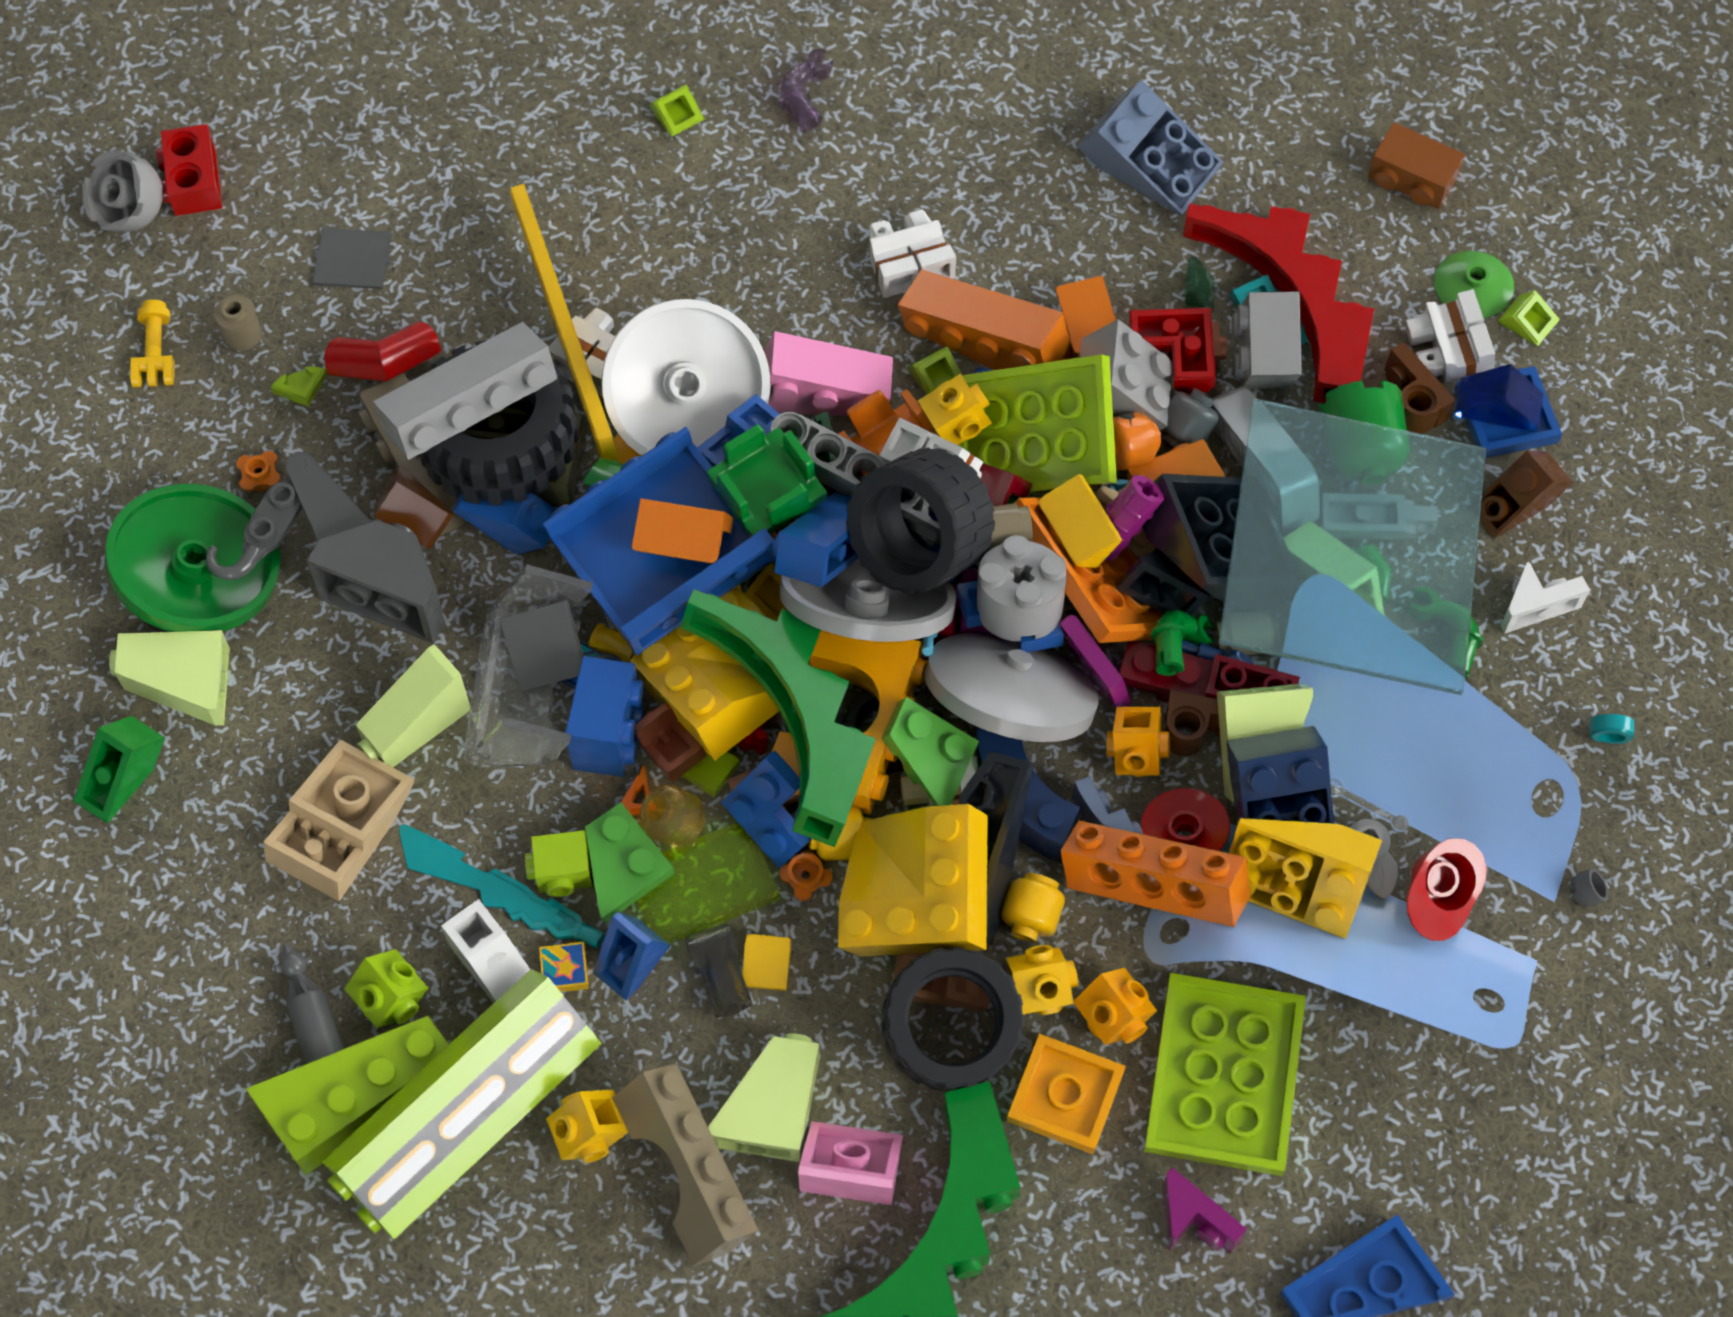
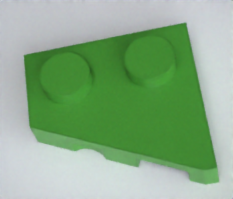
(930, 750)
(623, 861)

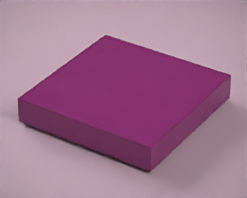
(1095, 662)

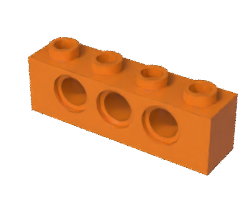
(1156, 873)

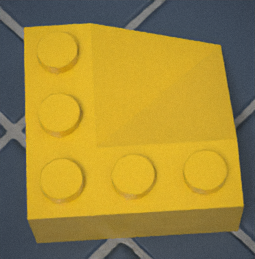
(706, 686)
(916, 883)

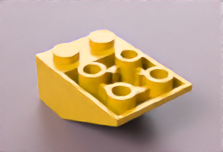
(1307, 869)

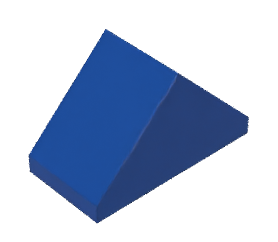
(628, 954)

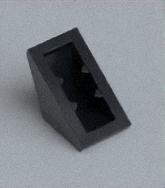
(1162, 585)

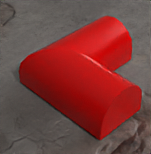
(1188, 337)
(382, 358)

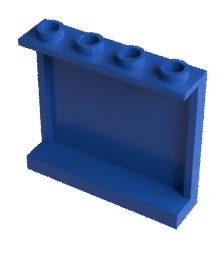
(641, 590)

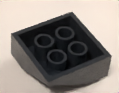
(1197, 526)

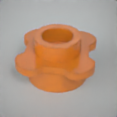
(258, 481)
(805, 862)

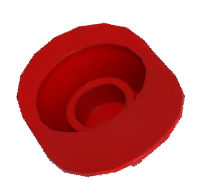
(1445, 888)

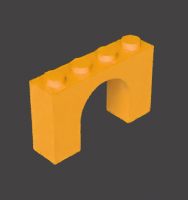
(889, 674)

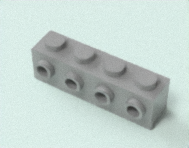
(465, 390)

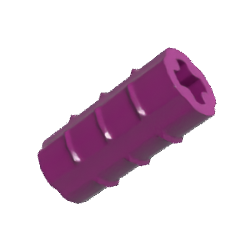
(1132, 509)

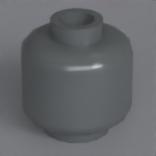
(1190, 418)

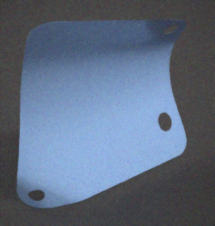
(1454, 773)

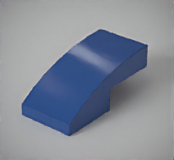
(743, 418)

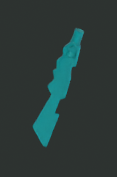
(496, 888)

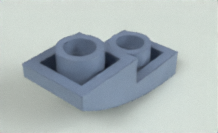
(1096, 807)

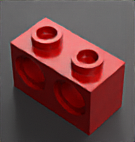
(190, 170)

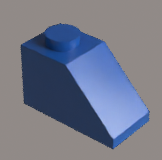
(513, 524)

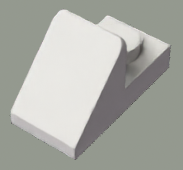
(1535, 604)

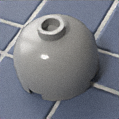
(122, 192)

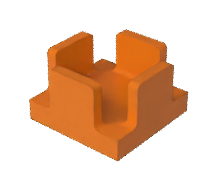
(876, 420)

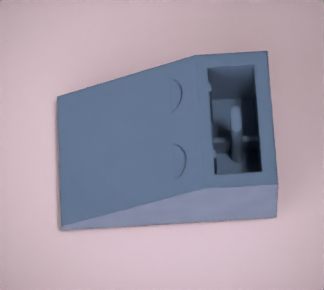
(1151, 149)

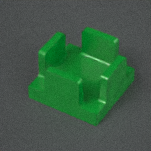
(766, 479)

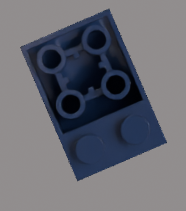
(1281, 776)

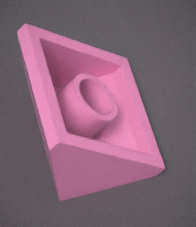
(850, 1163)

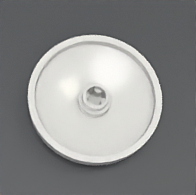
(680, 369)

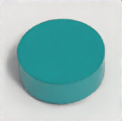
(1612, 728)

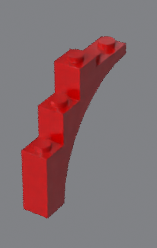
(1275, 247)

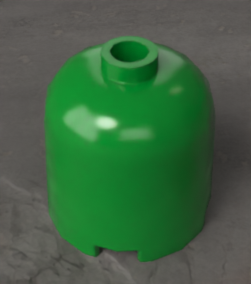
(1370, 405)

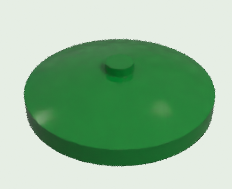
(160, 559)

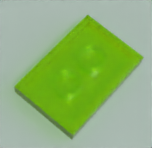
(711, 884)

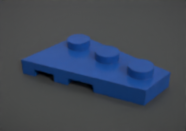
(1370, 1278)

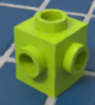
(386, 989)

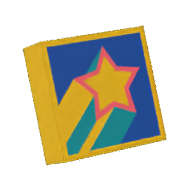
(565, 966)

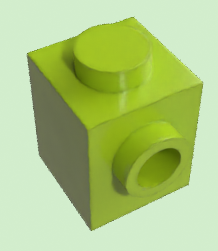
(559, 863)

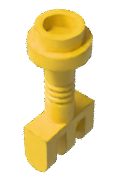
(152, 315)

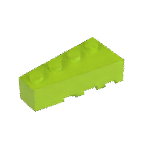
(332, 1097)

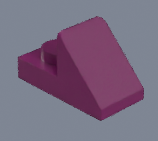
(1189, 1205)

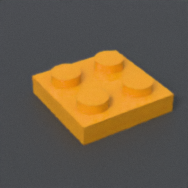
(1066, 1093)

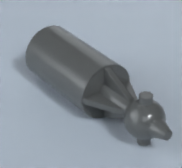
(308, 1009)

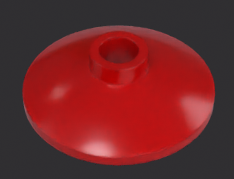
(1189, 811)

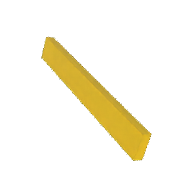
(563, 324)

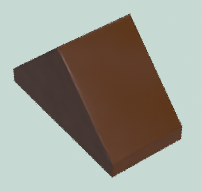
(412, 505)

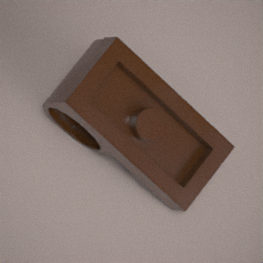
(1419, 390)
(1192, 711)

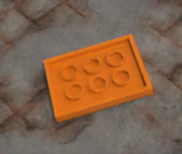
(1093, 591)

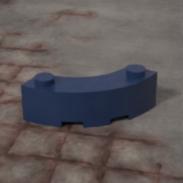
(1046, 816)

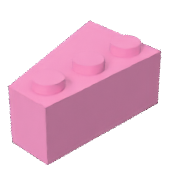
(822, 376)

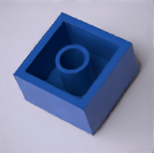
(604, 717)

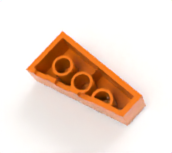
(984, 323)

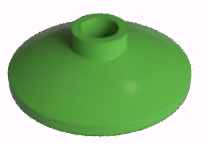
(1492, 292)

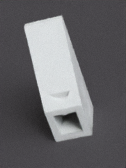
(485, 950)

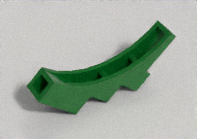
(809, 698)
(955, 1242)

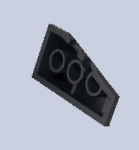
(1000, 792)

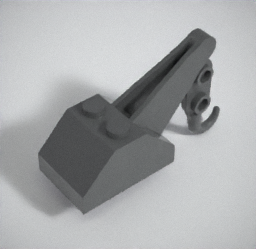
(356, 561)

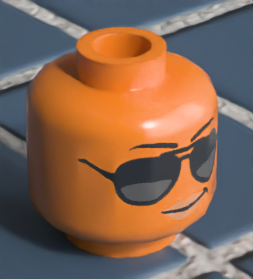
(1135, 440)

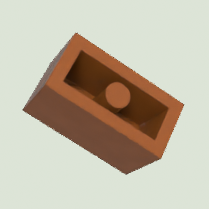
(1416, 166)

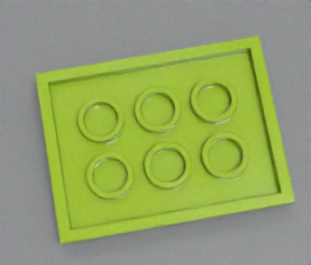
(1049, 422)
(1225, 1074)

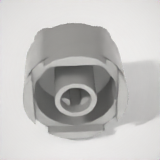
(1021, 589)

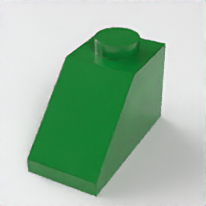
(117, 766)

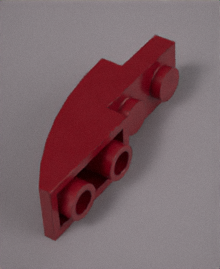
(1199, 674)

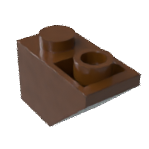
(1522, 492)

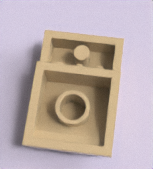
(337, 819)

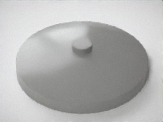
(868, 610)
(1011, 690)

